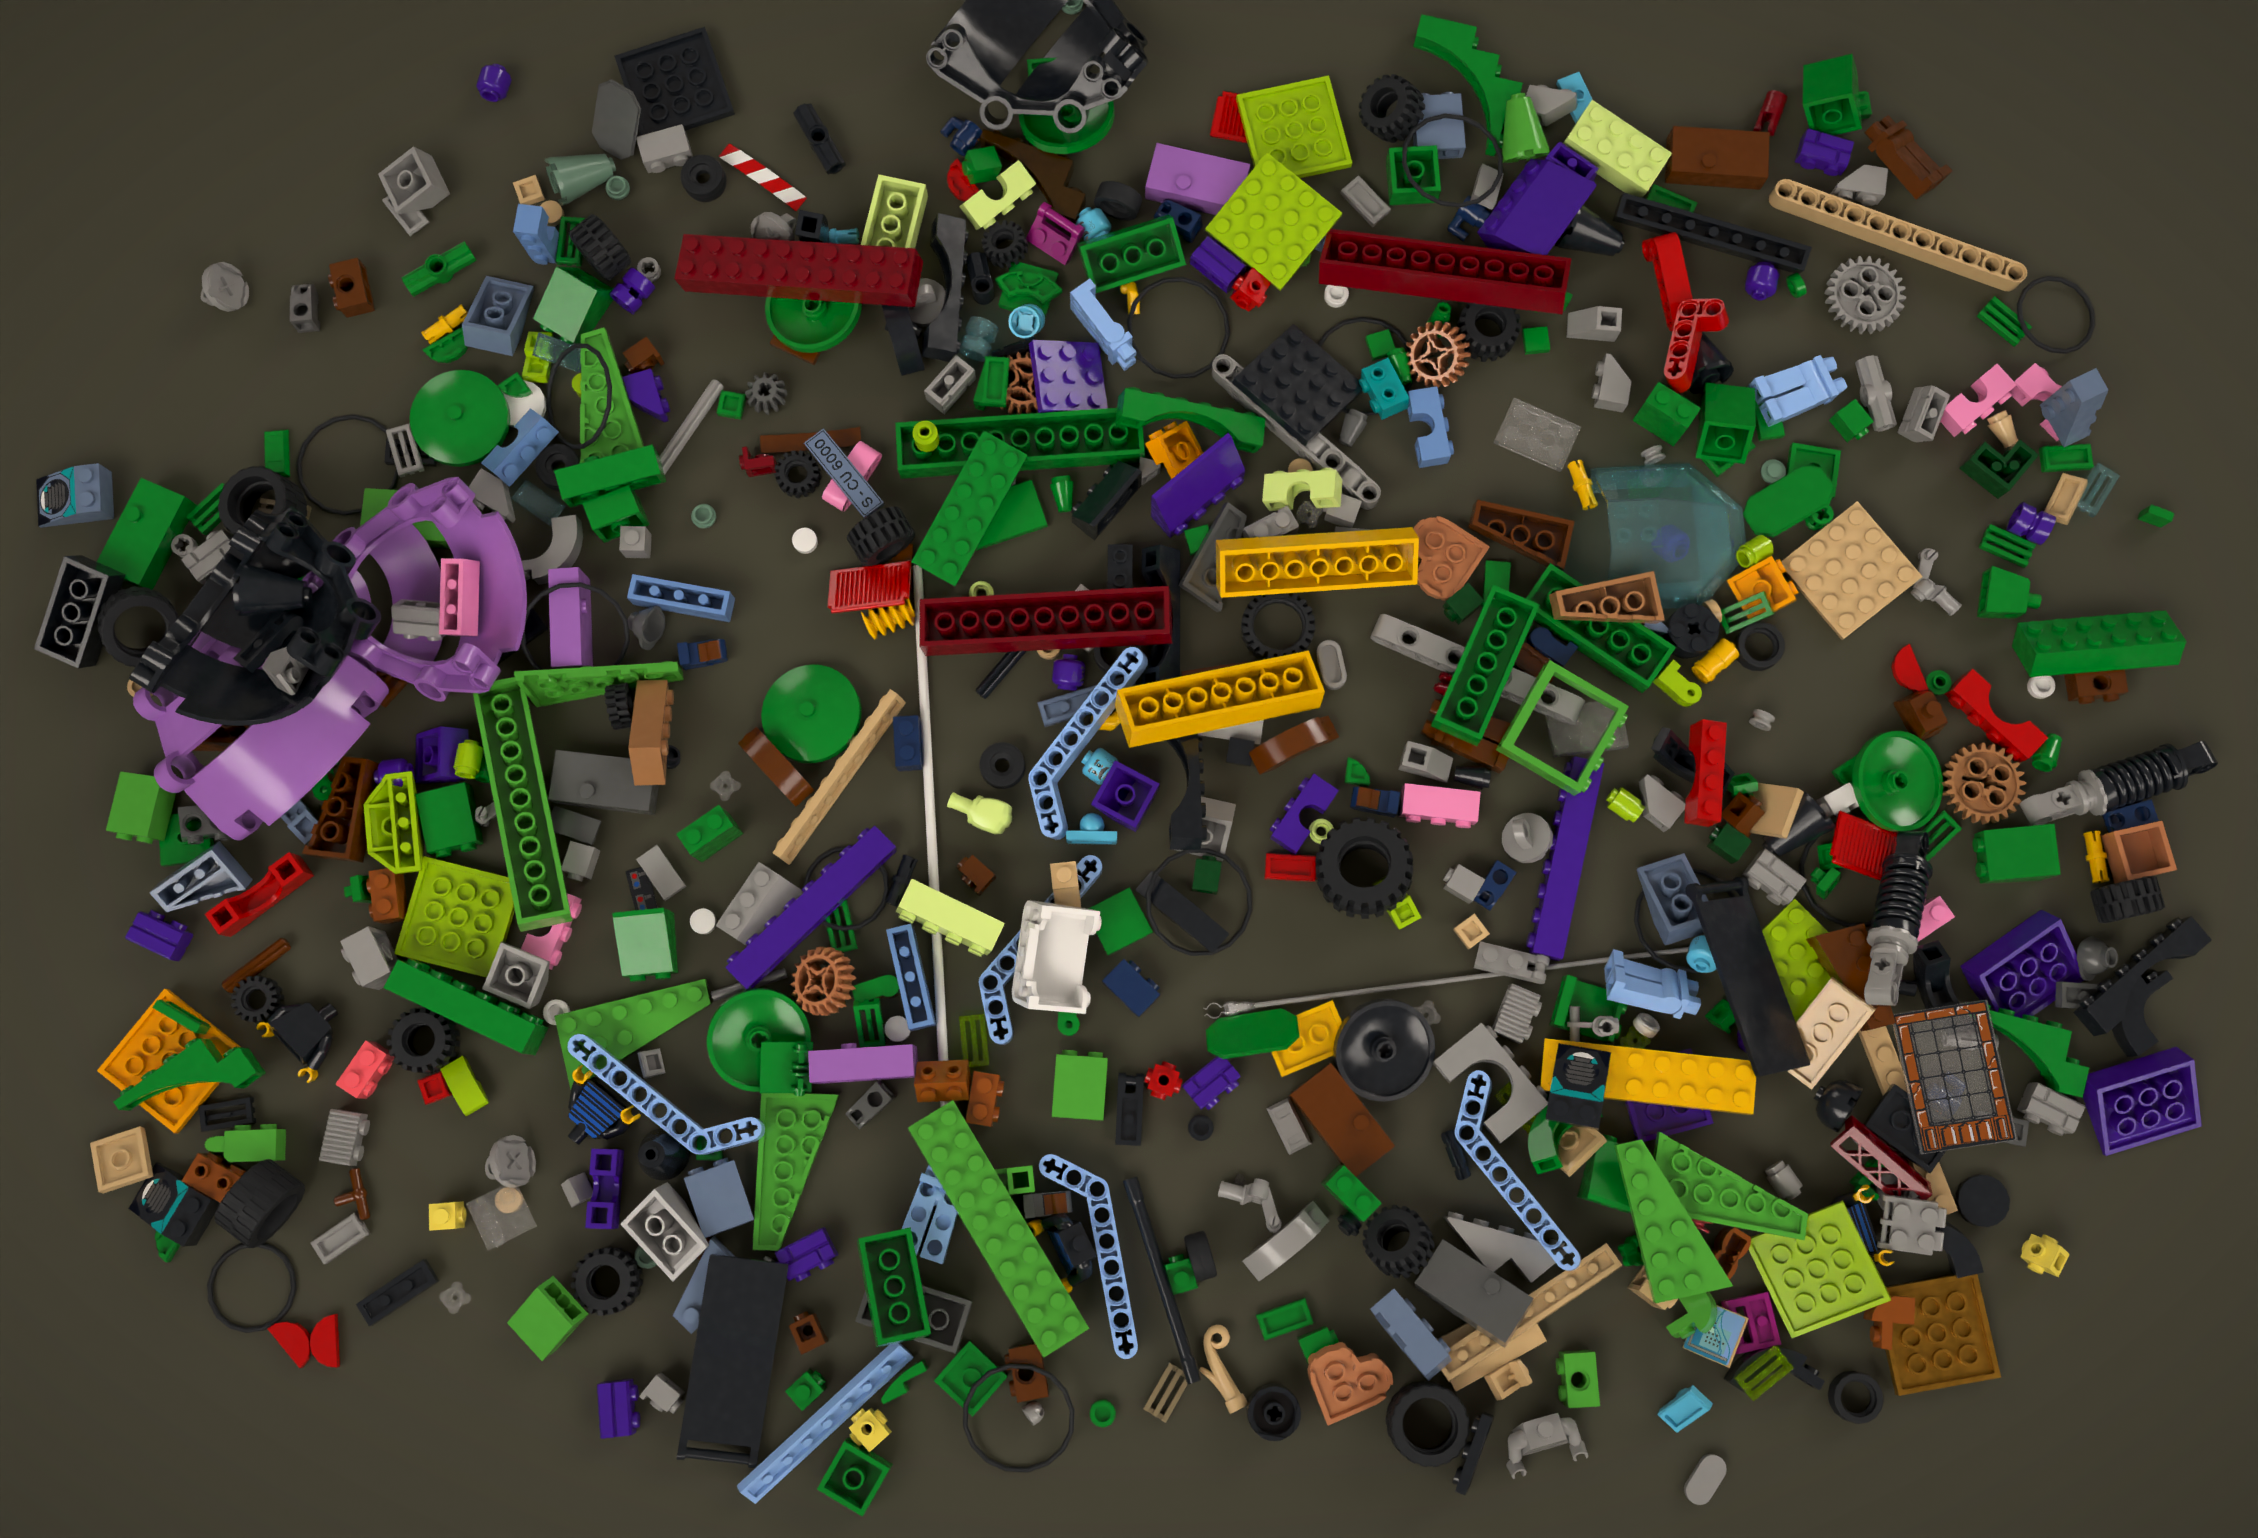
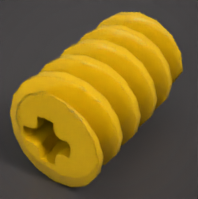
(888, 618)

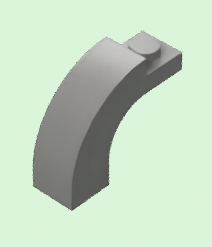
(562, 552)
(1286, 1241)

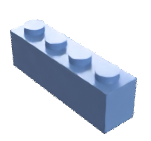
(681, 598)
(911, 977)

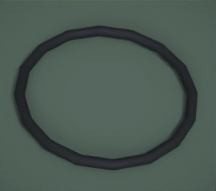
(2079, 291)
(876, 913)
(257, 1328)

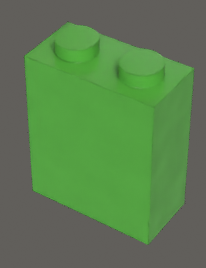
(140, 809)
(1080, 1086)
(547, 1318)

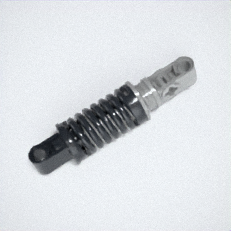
(2121, 783)
(1897, 916)

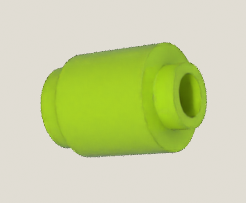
(929, 442)
(1754, 551)
(468, 759)
(1625, 804)

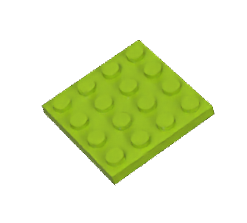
(1296, 126)
(1273, 221)
(456, 917)
(1794, 958)
(1819, 1276)

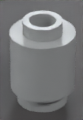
(1783, 1180)

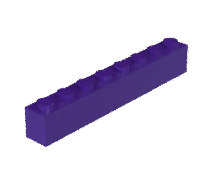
(1564, 865)
(811, 908)

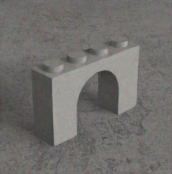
(1479, 1047)

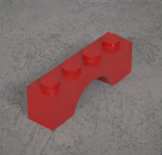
(1972, 696)
(1704, 801)
(239, 911)

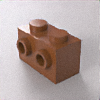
(387, 896)
(942, 1081)
(983, 1099)
(212, 1175)

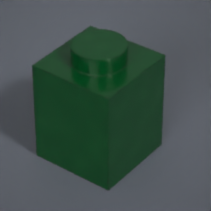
(1462, 604)
(1728, 842)
(1206, 875)

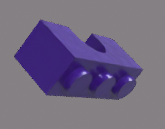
(1315, 795)
(607, 1172)

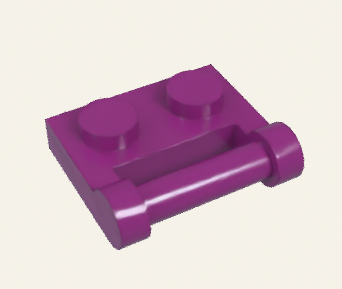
(1050, 238)
(1761, 1321)

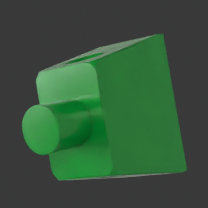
(2005, 595)

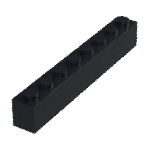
(1712, 233)

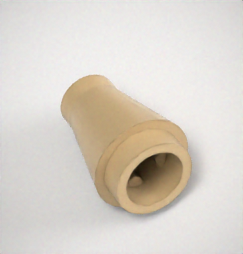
(2003, 428)

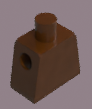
(1921, 714)

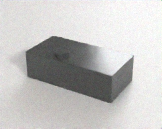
(599, 784)
(1474, 1293)
(945, 1314)

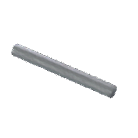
(690, 424)

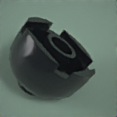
(1837, 1103)

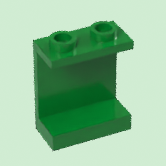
(1592, 1004)

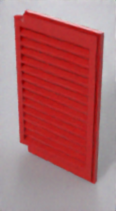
(1227, 119)
(869, 587)
(1861, 845)

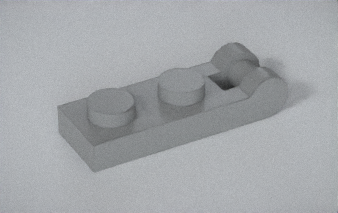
(1511, 963)

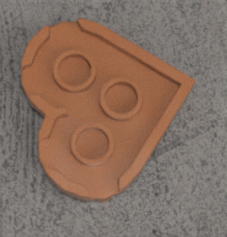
(1446, 556)
(1347, 1382)

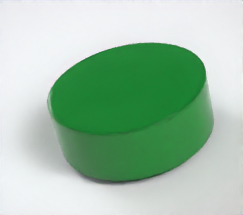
(1796, 285)
(1102, 1413)

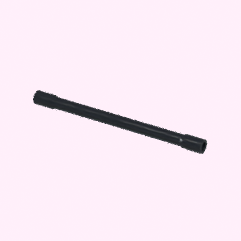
(1187, 1358)

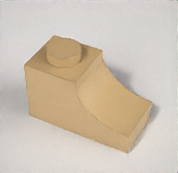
(1065, 884)

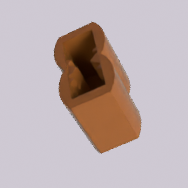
(1729, 1247)

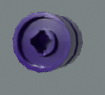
(638, 284)
(2032, 524)

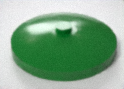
(1046, 136)
(811, 324)
(459, 418)
(811, 713)
(1897, 781)
(742, 1025)

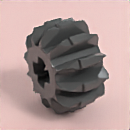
(757, 397)

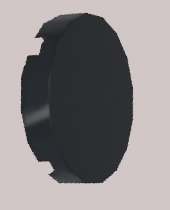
(1982, 1200)

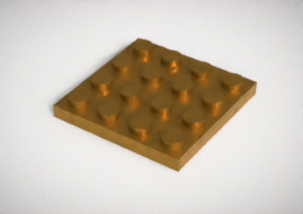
(1948, 1337)

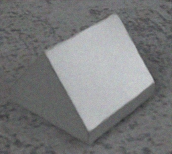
(1149, 469)
(651, 1063)
(577, 1189)

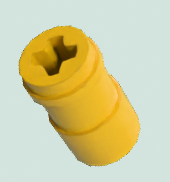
(1716, 660)

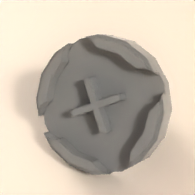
(772, 226)
(224, 287)
(928, 302)
(1527, 838)
(511, 1162)

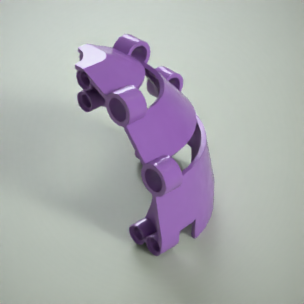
(416, 576)
(269, 761)

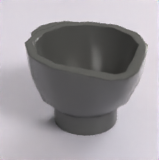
(647, 626)
(2095, 957)

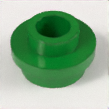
(1931, 682)

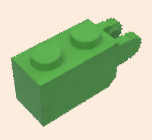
(250, 1145)

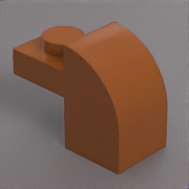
(1898, 1310)

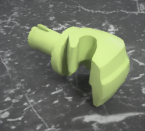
(984, 813)

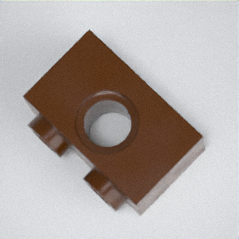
(359, 298)
(2081, 686)
(1031, 1388)

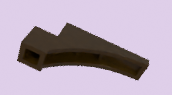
(1047, 169)

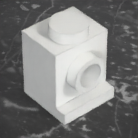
(1841, 799)

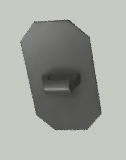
(616, 119)

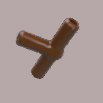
(358, 1194)

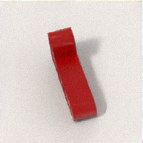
(1669, 271)
(1691, 320)

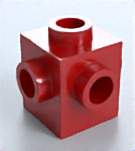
(1250, 290)
(1161, 1091)

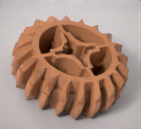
(1433, 346)
(1014, 389)
(832, 981)

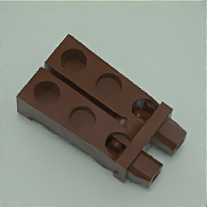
(1905, 157)
(1482, 754)

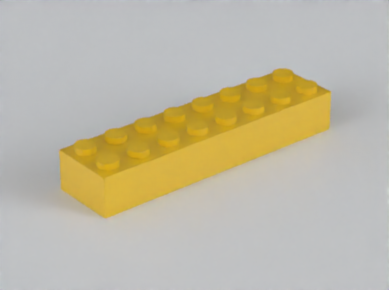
(1317, 562)
(1218, 698)
(1668, 1078)

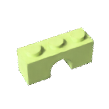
(1015, 184)
(1283, 487)

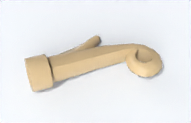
(1219, 1374)

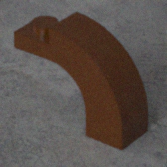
(1293, 743)
(776, 766)

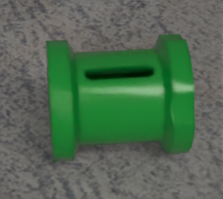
(1825, 517)

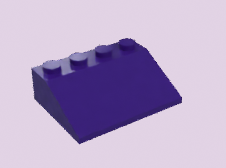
(1536, 208)
(1198, 487)
(2024, 966)
(2143, 1100)

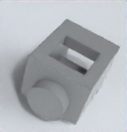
(663, 1394)

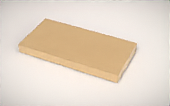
(1829, 1028)
(1520, 1345)

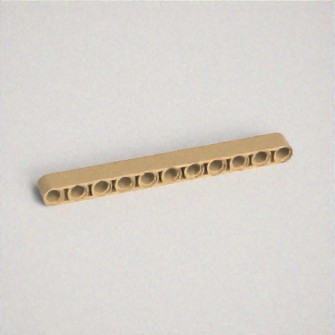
(1908, 233)

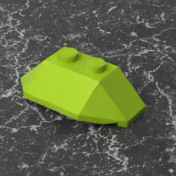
(394, 824)

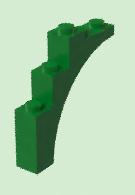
(1457, 46)

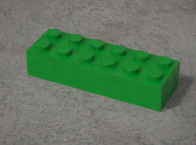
(969, 508)
(2098, 643)
(1620, 647)
(1485, 665)
(462, 1005)

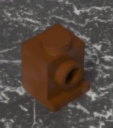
(642, 356)
(1743, 813)
(975, 874)
(807, 1342)

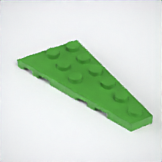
(621, 427)
(572, 684)
(630, 1022)
(785, 1159)
(1722, 1196)
(1670, 1244)

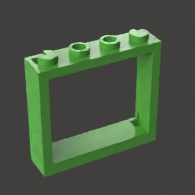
(1595, 760)

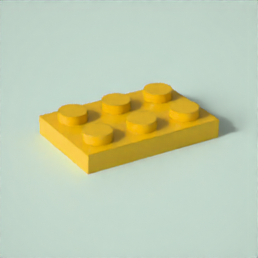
(1316, 1039)

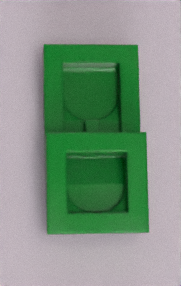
(900, 1386)

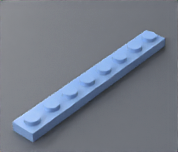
(824, 1422)

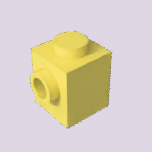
(447, 1216)

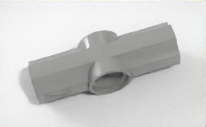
(1875, 393)

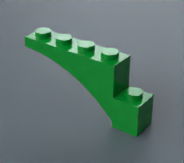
(2046, 1048)
(196, 1064)

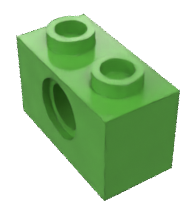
(1587, 1392)

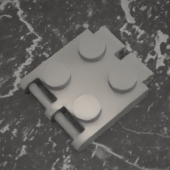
(1912, 1225)

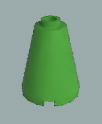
(1522, 131)

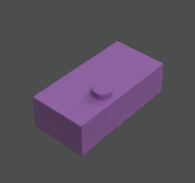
(1193, 178)
(570, 620)
(862, 1064)

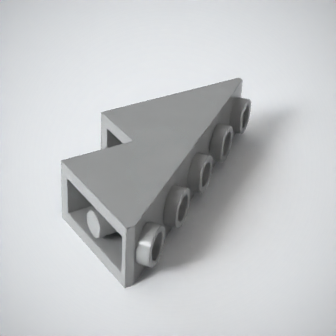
(1496, 1247)

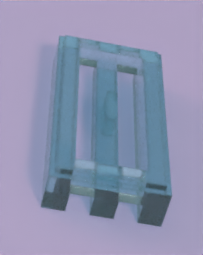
(2085, 506)

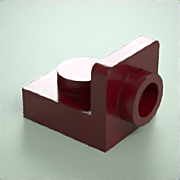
(760, 465)

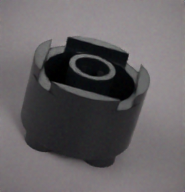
(1700, 621)
(1282, 1424)

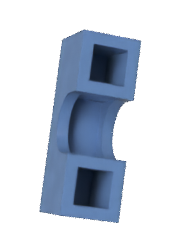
(534, 234)
(1427, 406)
(532, 438)

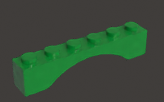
(1140, 408)

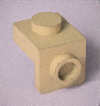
(1508, 1379)

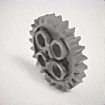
(1880, 282)

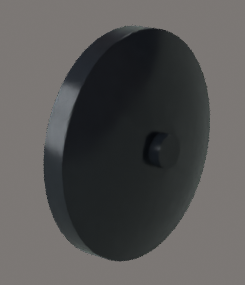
(1384, 1049)

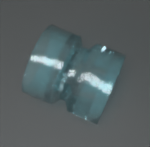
(978, 338)

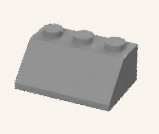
(756, 902)

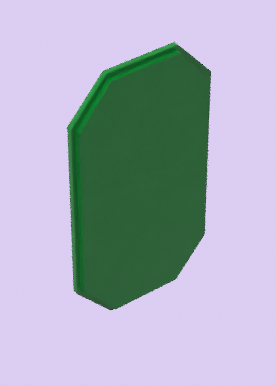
(1789, 501)
(1252, 1033)

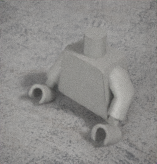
(1542, 1435)

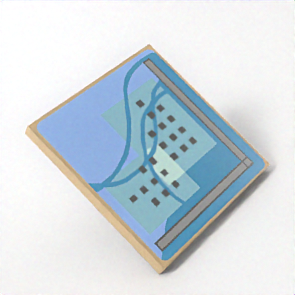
(1722, 1339)

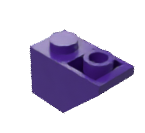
(645, 394)

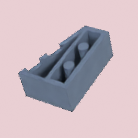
(2074, 406)
(202, 878)
(690, 1304)
(1412, 1334)

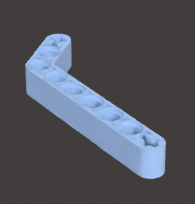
(1084, 734)
(1004, 976)
(654, 1098)
(1512, 1180)
(1103, 1254)

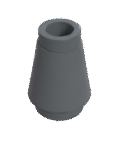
(1352, 426)

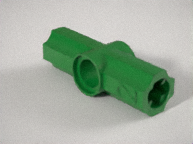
(425, 275)

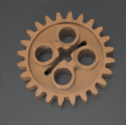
(1979, 805)

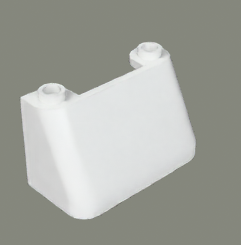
(1053, 957)

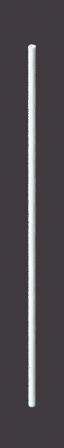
(930, 819)

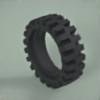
(1289, 599)

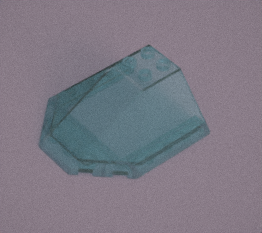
(1672, 525)

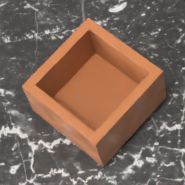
(2138, 852)

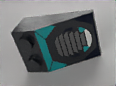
(1578, 1086)
(173, 1206)

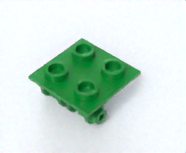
(785, 1067)

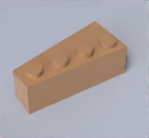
(1616, 600)
(650, 732)

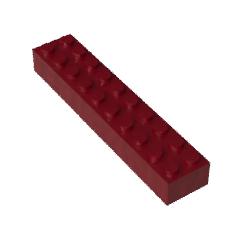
(799, 270)
(1445, 271)
(1046, 621)

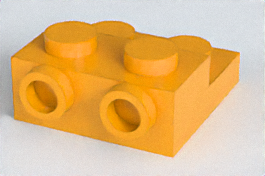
(1174, 447)
(1765, 577)

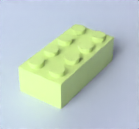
(1618, 150)
(895, 213)
(949, 917)

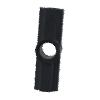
(824, 149)

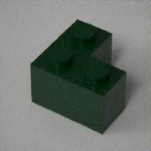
(1996, 471)

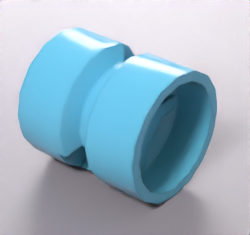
(1026, 320)

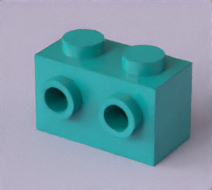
(1384, 389)

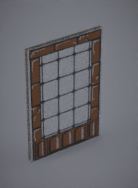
(1954, 1077)

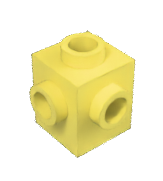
(2044, 1255)
(879, 1429)

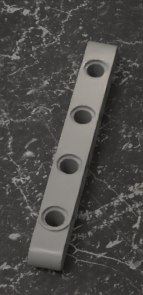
(1316, 452)
(1435, 651)

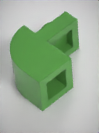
(1017, 1179)
(1701, 1314)

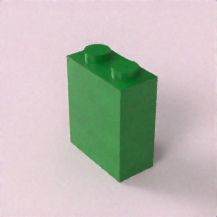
(449, 820)
(709, 833)
(1351, 1193)

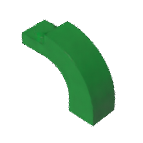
(1544, 1143)

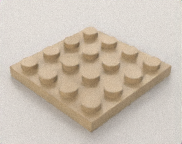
(1850, 570)

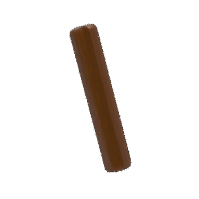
(257, 964)

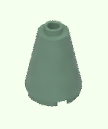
(578, 174)

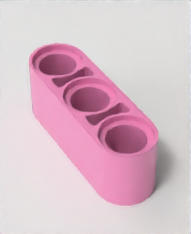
(865, 461)

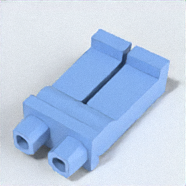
(1101, 327)
(1797, 389)
(1650, 987)
(939, 1235)

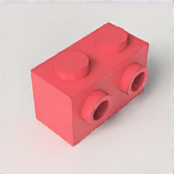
(365, 1070)

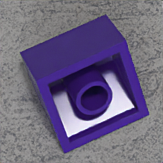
(437, 754)
(1125, 796)

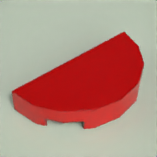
(959, 183)
(1907, 671)
(294, 1341)
(325, 1341)

